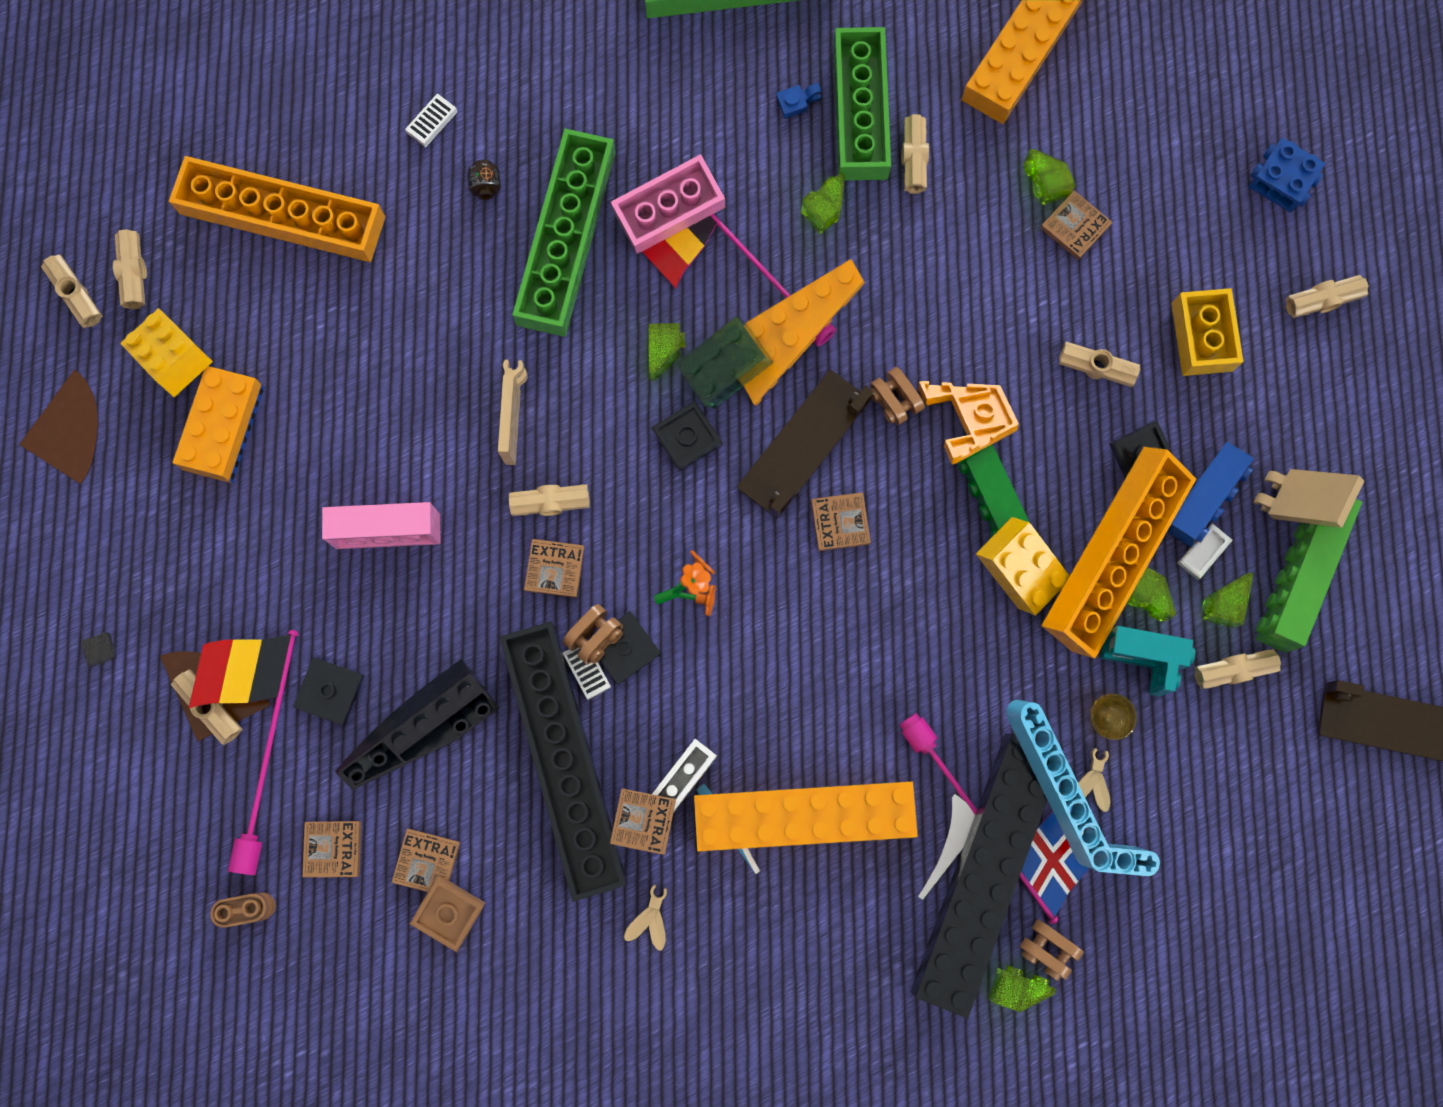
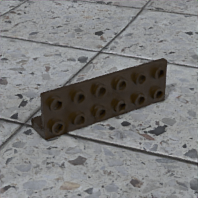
(804, 443)
(1381, 721)

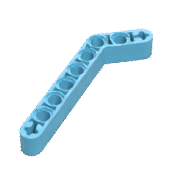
(1027, 721)

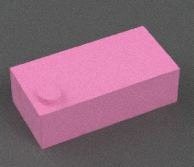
(668, 204)
(381, 525)

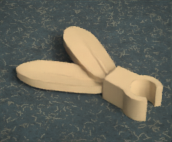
(1095, 781)
(649, 917)

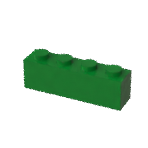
(991, 488)

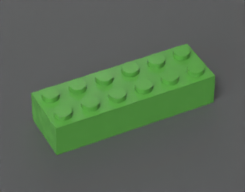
(862, 103)
(1303, 583)

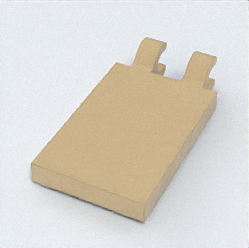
(510, 411)
(1311, 497)

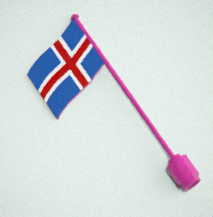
(1050, 863)

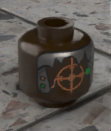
(484, 179)

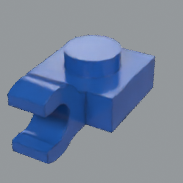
(795, 101)

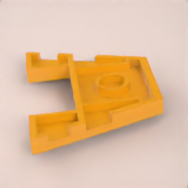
(981, 410)

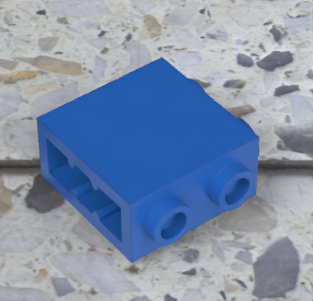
(1286, 175)

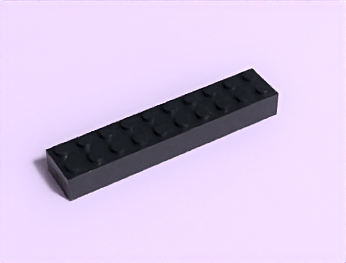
(563, 761)
(982, 883)

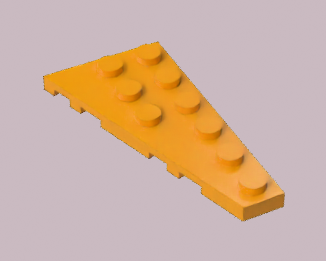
(797, 320)

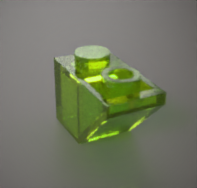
(1049, 176)
(824, 205)
(1154, 596)
(1018, 992)

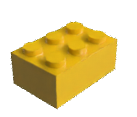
(1207, 332)
(166, 352)
(1023, 565)

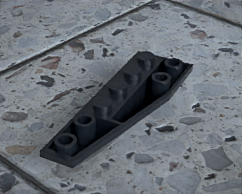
(420, 725)

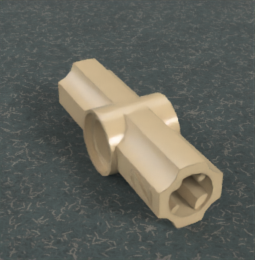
(915, 154)
(129, 269)
(1326, 296)
(79, 300)
(1114, 368)
(549, 500)
(1237, 669)
(217, 719)

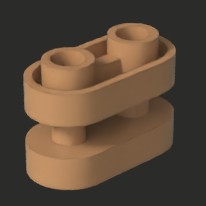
(893, 410)
(593, 649)
(242, 909)
(1056, 966)

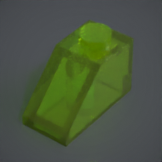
(664, 347)
(1229, 603)

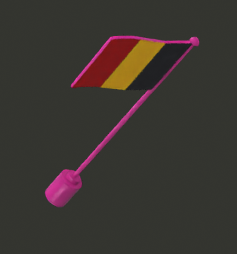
(680, 250)
(245, 674)

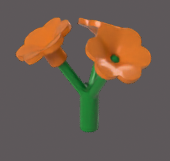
(696, 580)

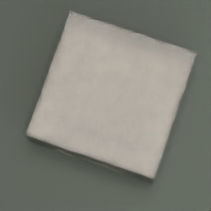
(98, 649)

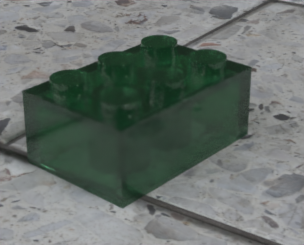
(724, 363)

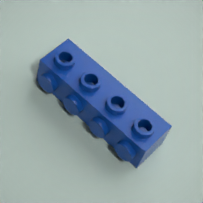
(1209, 494)

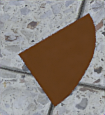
(67, 429)
(181, 661)

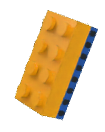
(218, 424)

